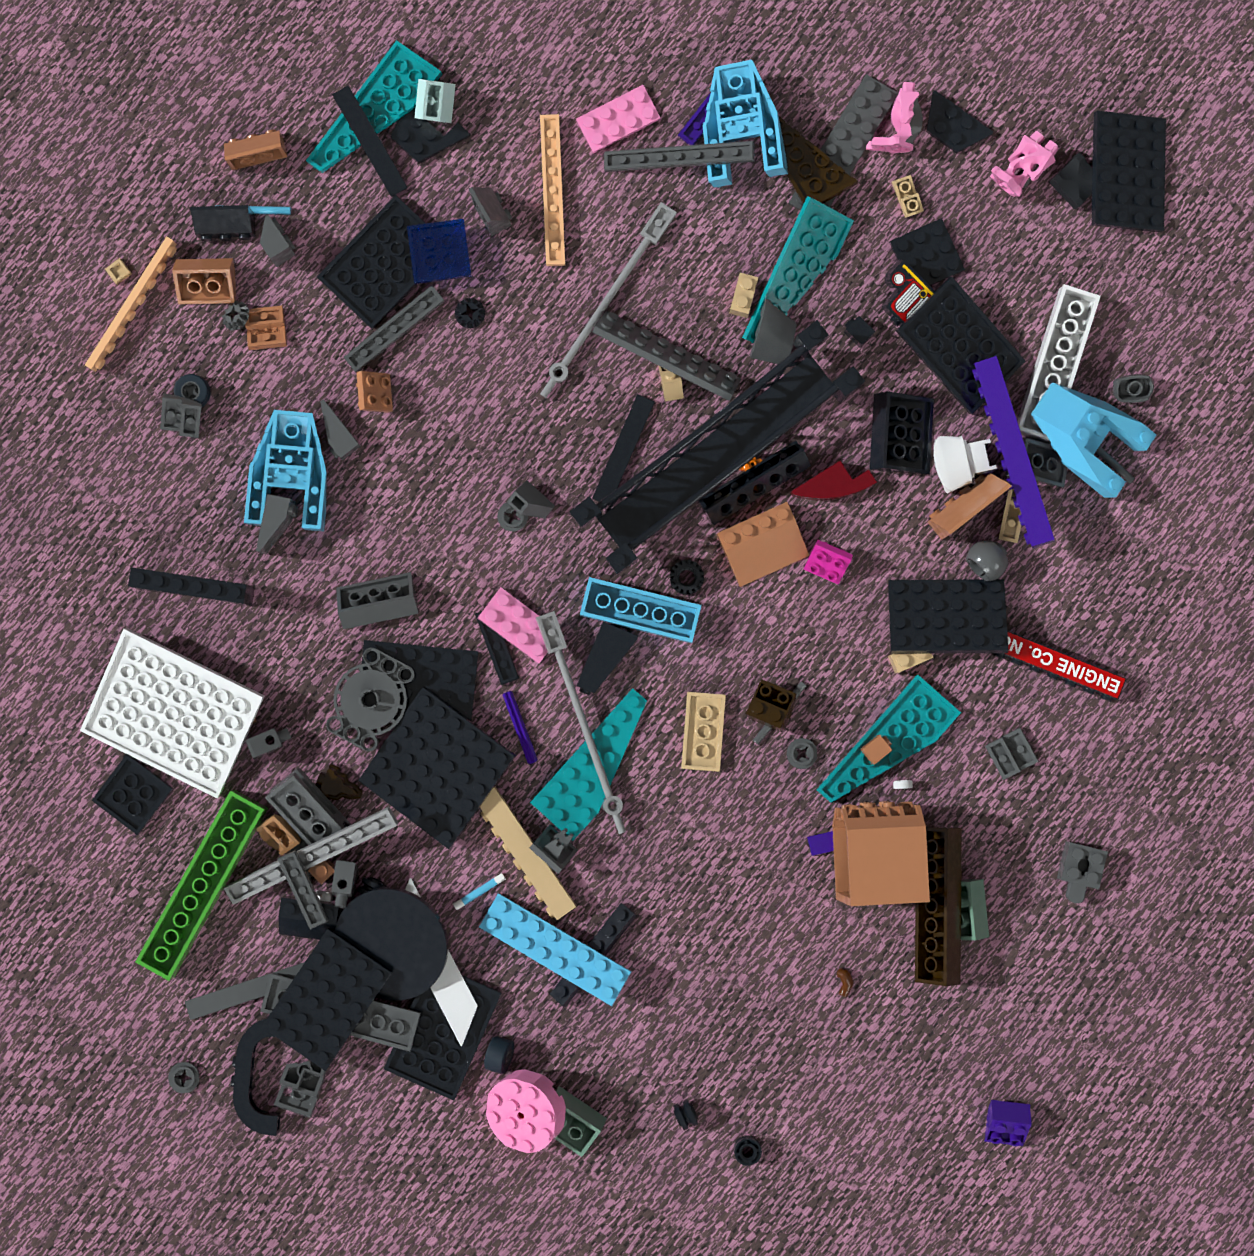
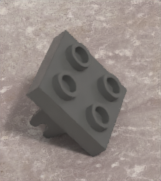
(554, 848)

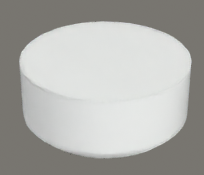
(902, 784)

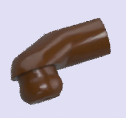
(847, 981)

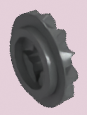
(240, 319)
(503, 519)
(801, 744)
(176, 1082)

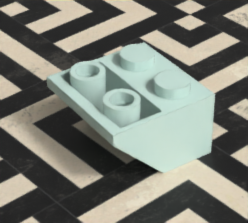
(434, 101)

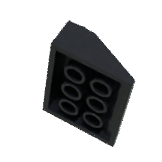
(901, 433)

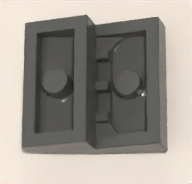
(180, 415)
(1004, 758)

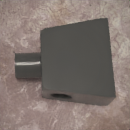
(259, 747)
(344, 874)

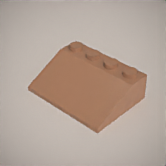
(967, 505)
(763, 544)

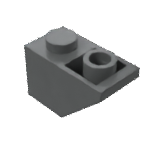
(530, 501)

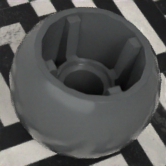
(987, 559)

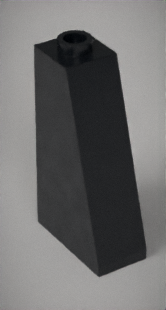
(605, 655)

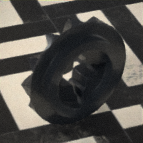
(465, 320)

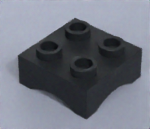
(1074, 181)

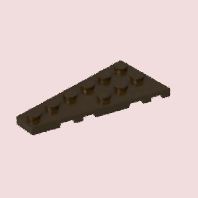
(811, 169)

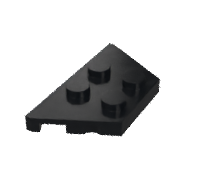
(953, 125)

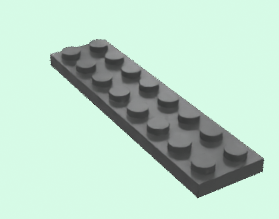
(855, 127)
(667, 355)
(379, 1024)

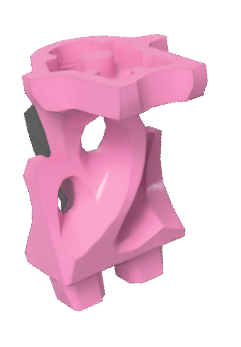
(907, 121)
(1034, 156)

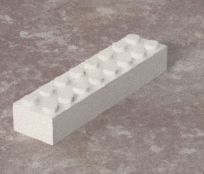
(1059, 352)

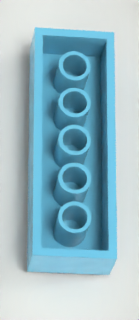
(640, 610)

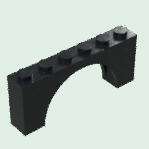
(191, 586)

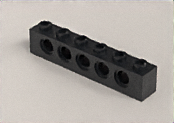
(754, 482)

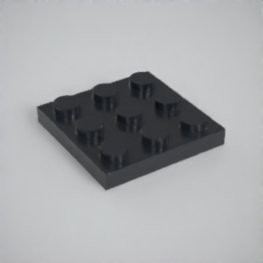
(929, 252)
(132, 794)

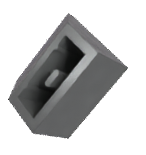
(276, 245)

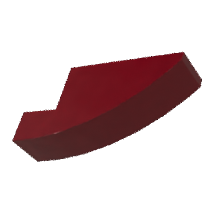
(833, 484)

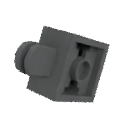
(1081, 868)

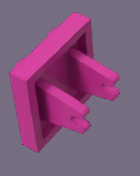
(828, 562)

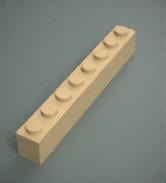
(517, 843)

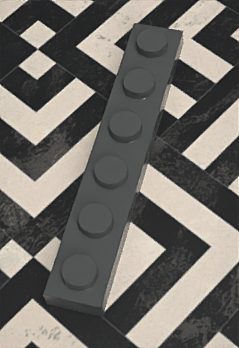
(394, 329)

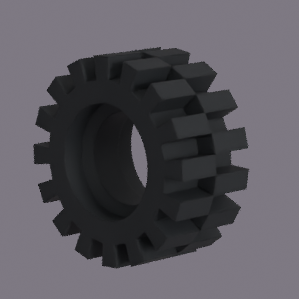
(698, 577)

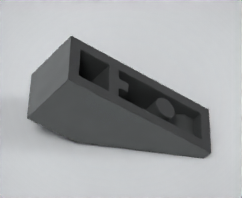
(338, 436)

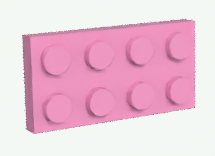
(618, 119)
(515, 624)

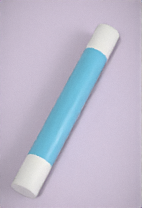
(479, 891)

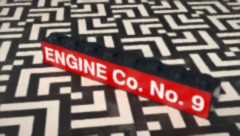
(1063, 666)

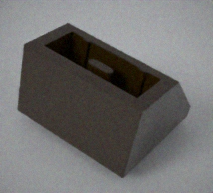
(771, 706)

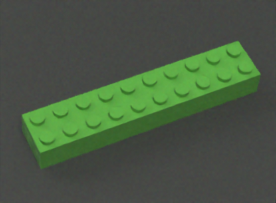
(201, 885)

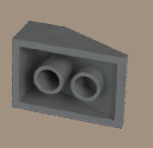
(490, 210)
(1045, 463)
(276, 519)

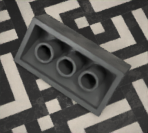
(376, 600)

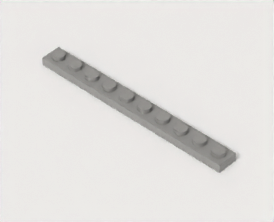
(313, 854)

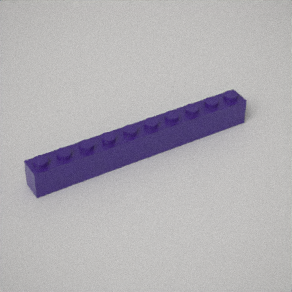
(1014, 452)

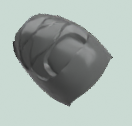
(1133, 388)

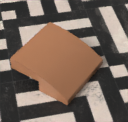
(266, 328)

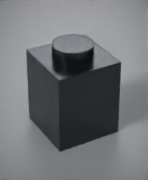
(858, 331)

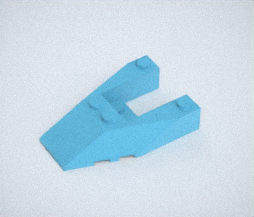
(740, 111)
(1077, 428)
(289, 460)

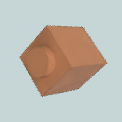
(876, 749)
(322, 871)

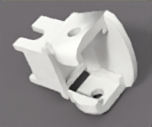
(959, 461)

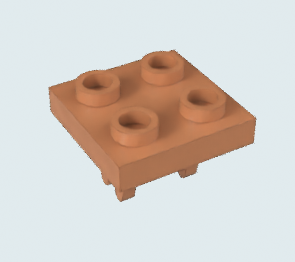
(374, 391)

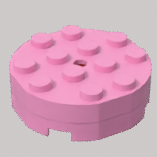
(525, 1111)

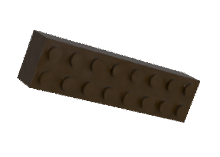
(940, 919)

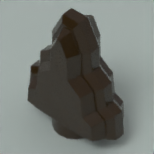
(336, 785)

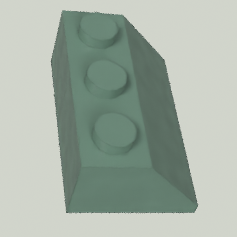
(973, 910)
(580, 1125)

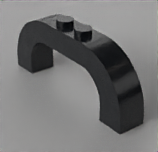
(249, 1113)

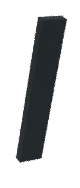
(369, 141)
(624, 447)

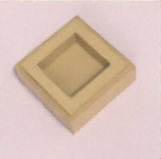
(118, 271)

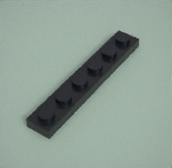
(602, 942)

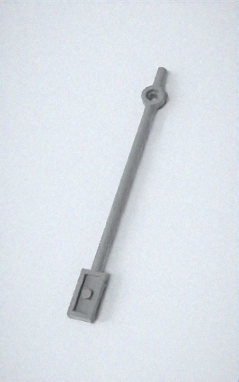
(652, 233)
(555, 643)

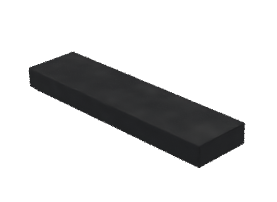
(499, 653)

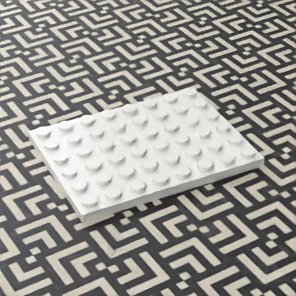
(172, 713)

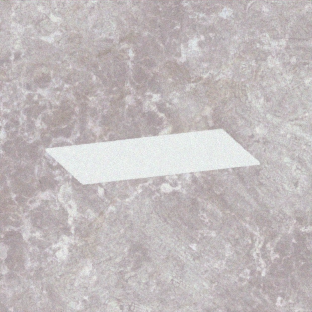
(452, 993)

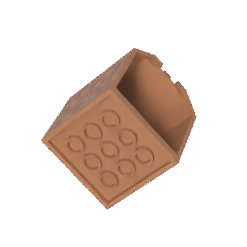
(880, 854)

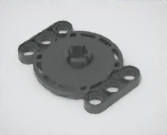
(387, 693)

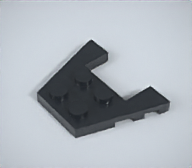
(421, 139)

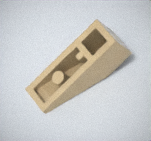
(1010, 525)

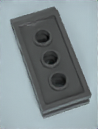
(306, 807)

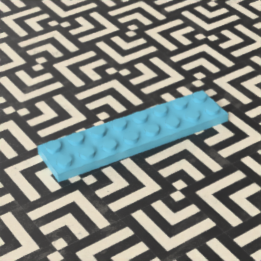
(555, 949)

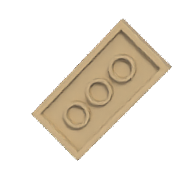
(703, 731)

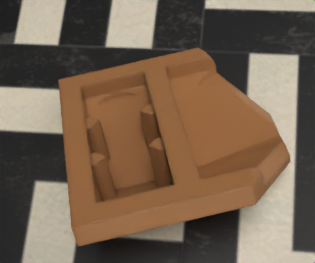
(278, 834)

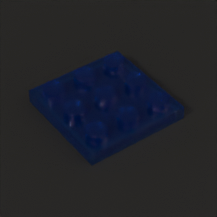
(439, 251)

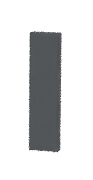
(303, 889)

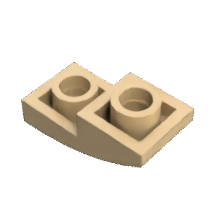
(907, 196)

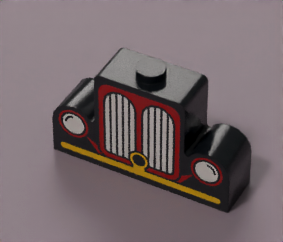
(909, 293)

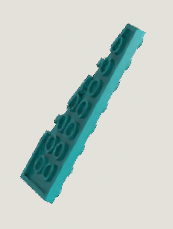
(384, 99)
(807, 252)
(909, 723)
(575, 790)

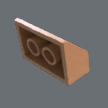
(255, 149)
(204, 281)

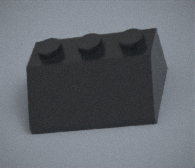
(223, 222)
(294, 924)

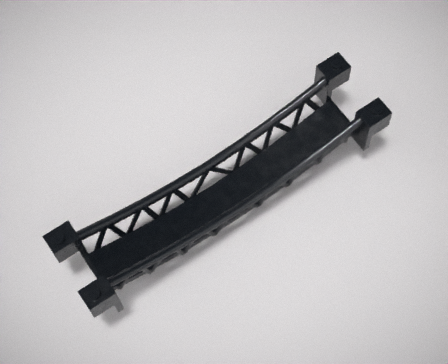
(720, 453)

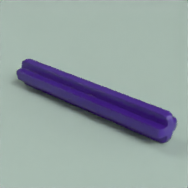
(520, 727)

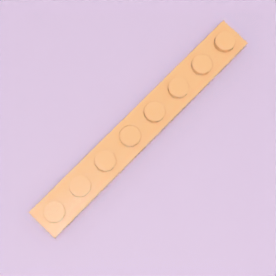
(552, 190)
(127, 311)

